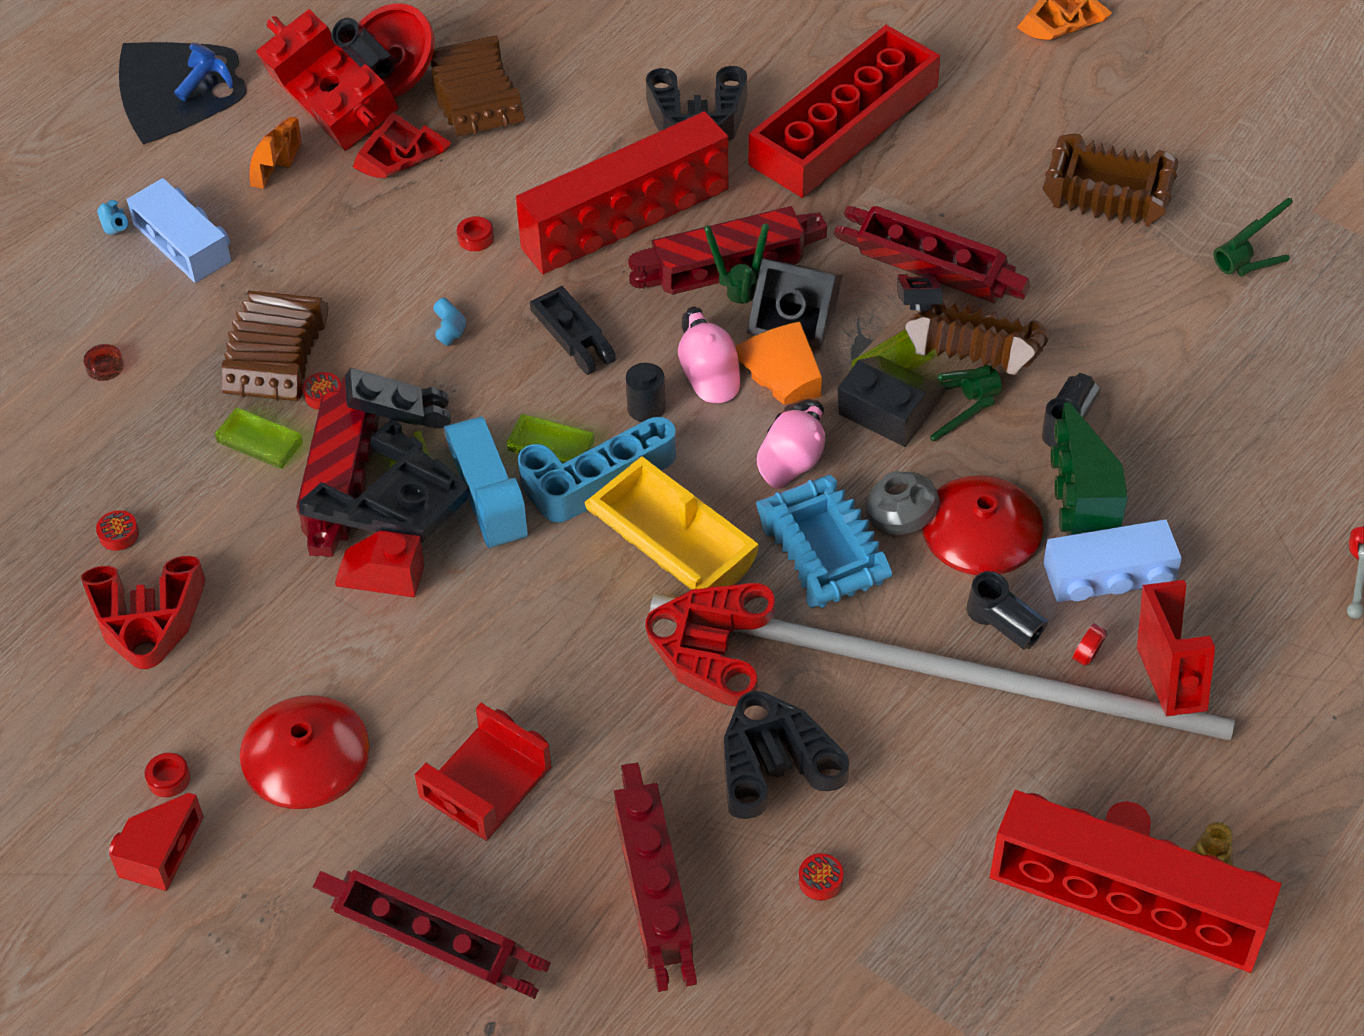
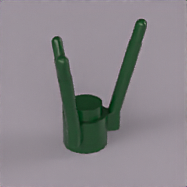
(1236, 253)
(741, 278)
(976, 384)

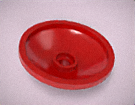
(408, 38)
(988, 538)
(308, 768)

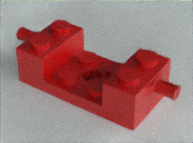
(308, 62)

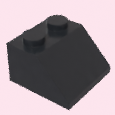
(794, 294)
(887, 398)

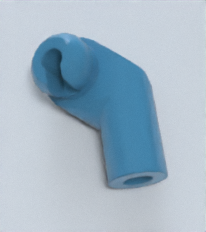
(112, 217)
(452, 322)

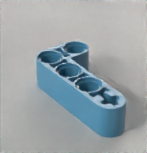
(563, 488)
(492, 495)

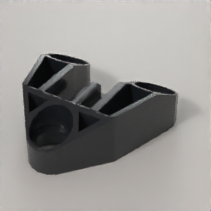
(729, 100)
(806, 742)

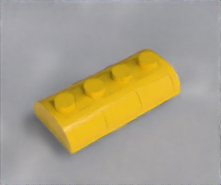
(673, 527)

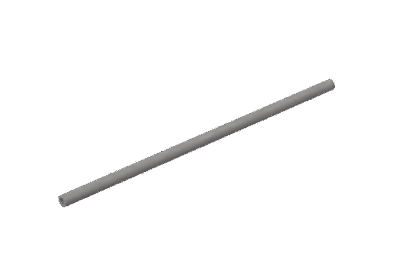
(985, 676)

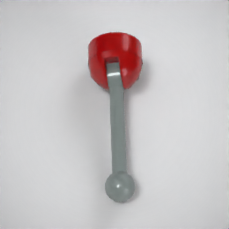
(1356, 548)

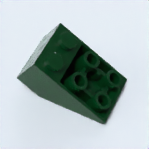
(1088, 479)

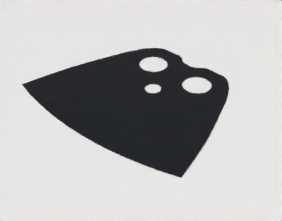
(152, 74)

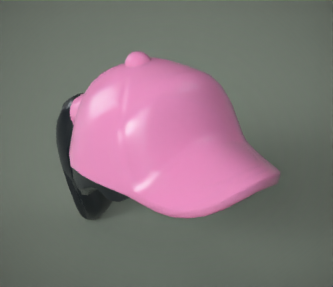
(708, 358)
(792, 443)

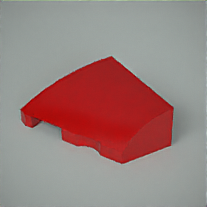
(398, 147)

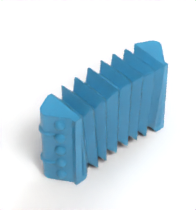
(825, 540)

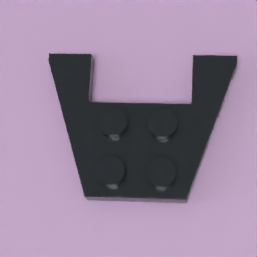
(406, 499)

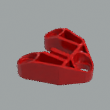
(165, 628)
(703, 633)

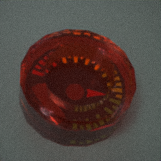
(103, 362)

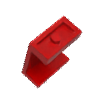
(1175, 666)
(486, 773)

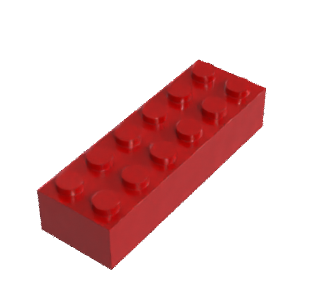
(843, 110)
(623, 192)
(1134, 880)

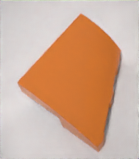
(1059, 17)
(275, 148)
(782, 363)

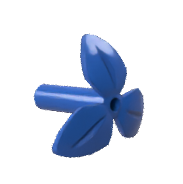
(202, 62)

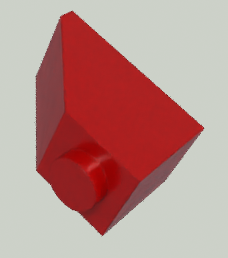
(383, 564)
(156, 842)

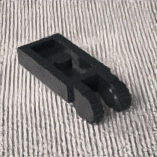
(919, 291)
(572, 328)
(396, 399)

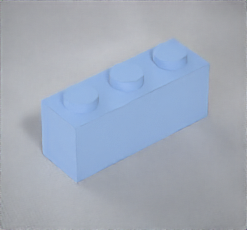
(180, 229)
(1111, 560)

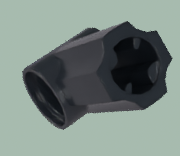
(363, 46)
(1077, 390)
(1004, 611)

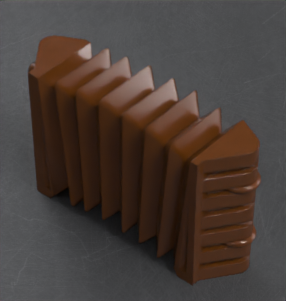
(474, 87)
(1110, 180)
(978, 336)
(271, 345)

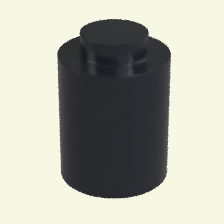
(645, 391)

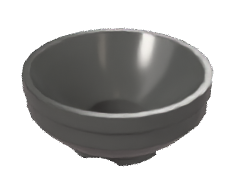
(903, 511)

